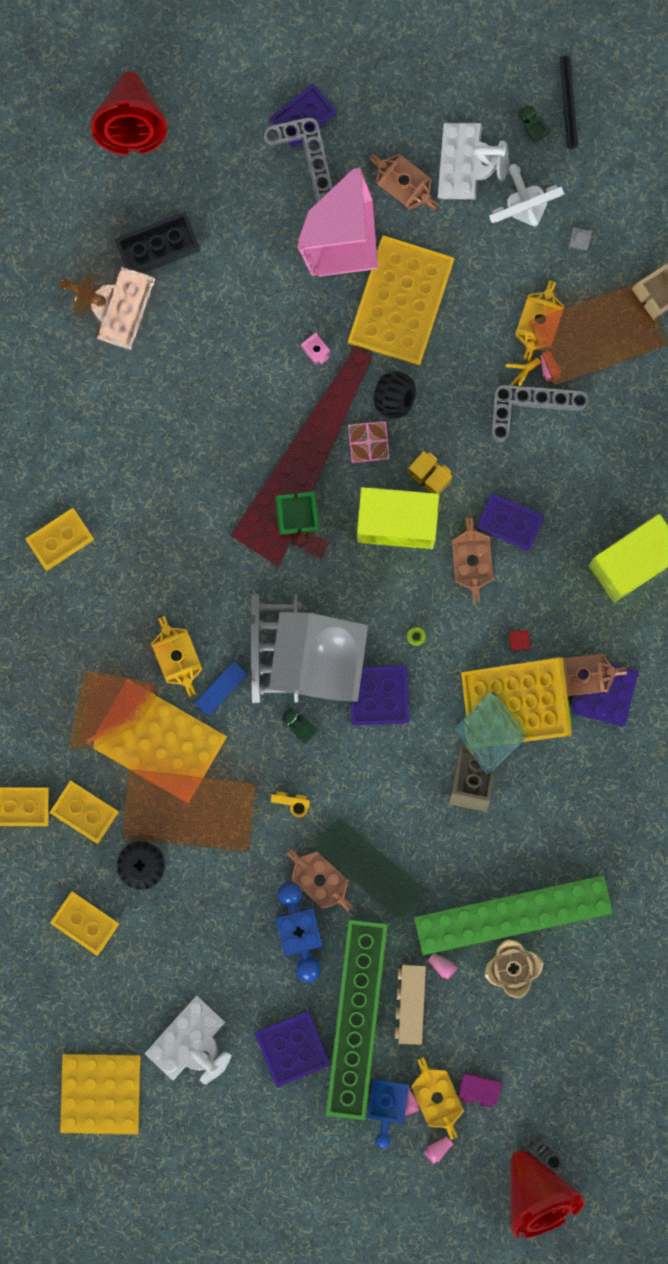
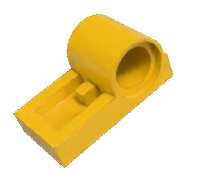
(281, 798)

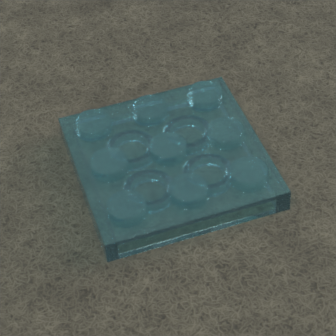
(490, 732)

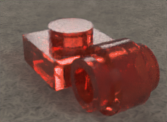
(315, 546)

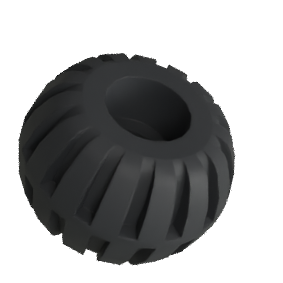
(394, 394)
(150, 874)

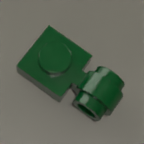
(536, 127)
(304, 729)

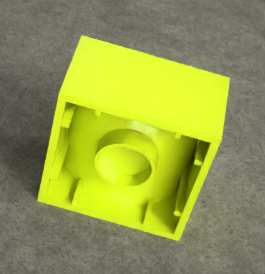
(397, 518)
(633, 559)

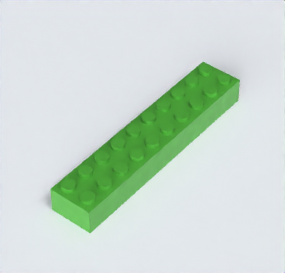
(513, 915)
(356, 1019)

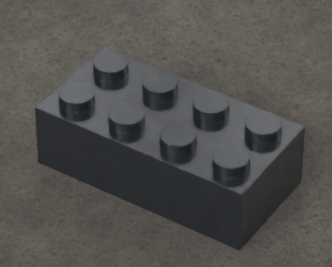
(158, 244)

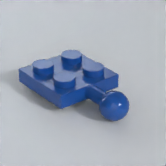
(387, 1104)

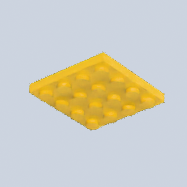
(100, 1094)

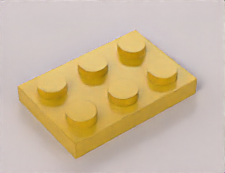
(59, 539)
(24, 806)
(84, 812)
(84, 923)

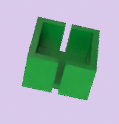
(296, 513)

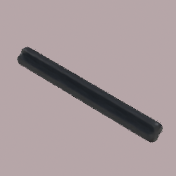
(568, 101)

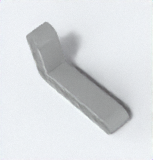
(311, 156)
(531, 392)

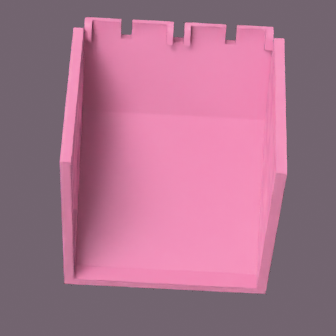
(341, 230)

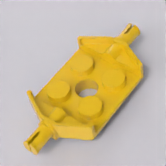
(536, 304)
(181, 671)
(437, 1114)

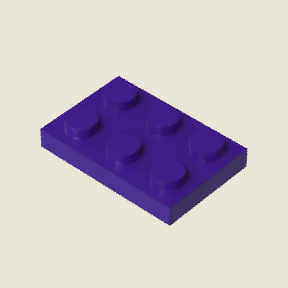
(306, 105)
(510, 522)

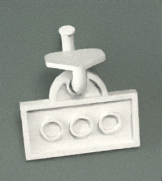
(464, 159)
(527, 203)
(186, 1042)

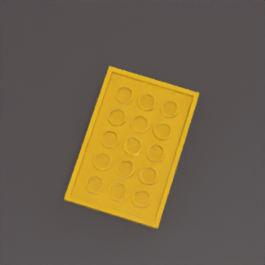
(401, 300)
(531, 693)
(166, 743)

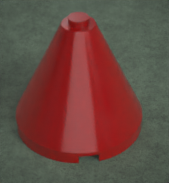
(129, 118)
(539, 1197)

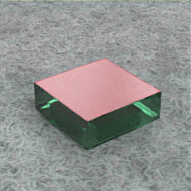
(519, 640)

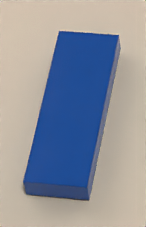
(221, 689)

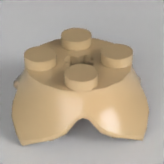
(515, 984)

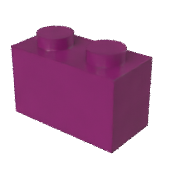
(479, 1089)

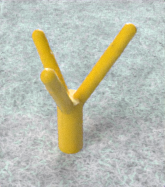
(526, 368)

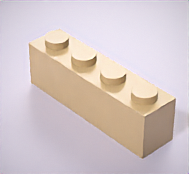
(411, 1004)

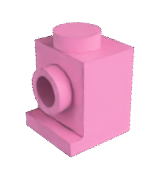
(316, 357)

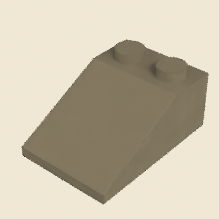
(470, 784)

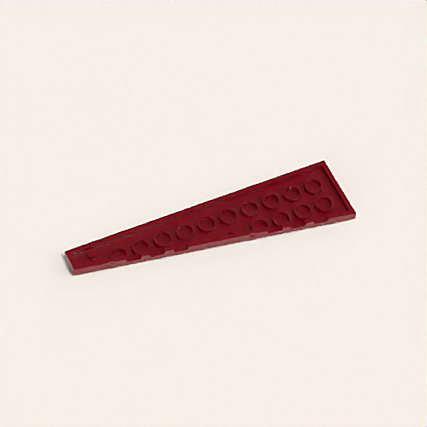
(302, 462)

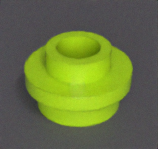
(420, 631)

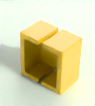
(424, 466)

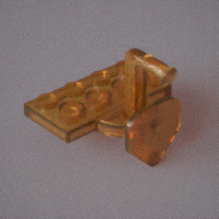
(120, 306)

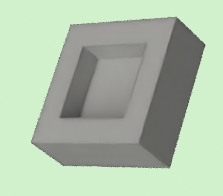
(580, 239)

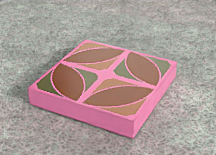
(368, 442)

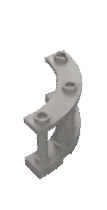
(258, 647)

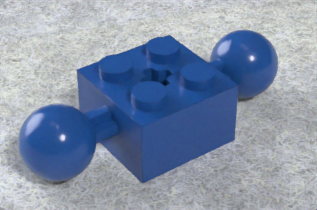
(308, 968)

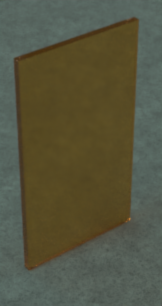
(596, 334)
(188, 810)

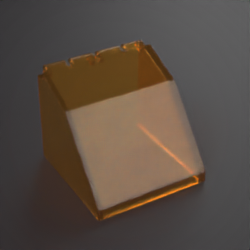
(108, 708)

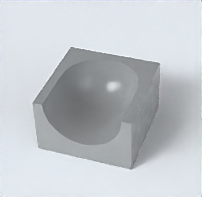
(318, 656)

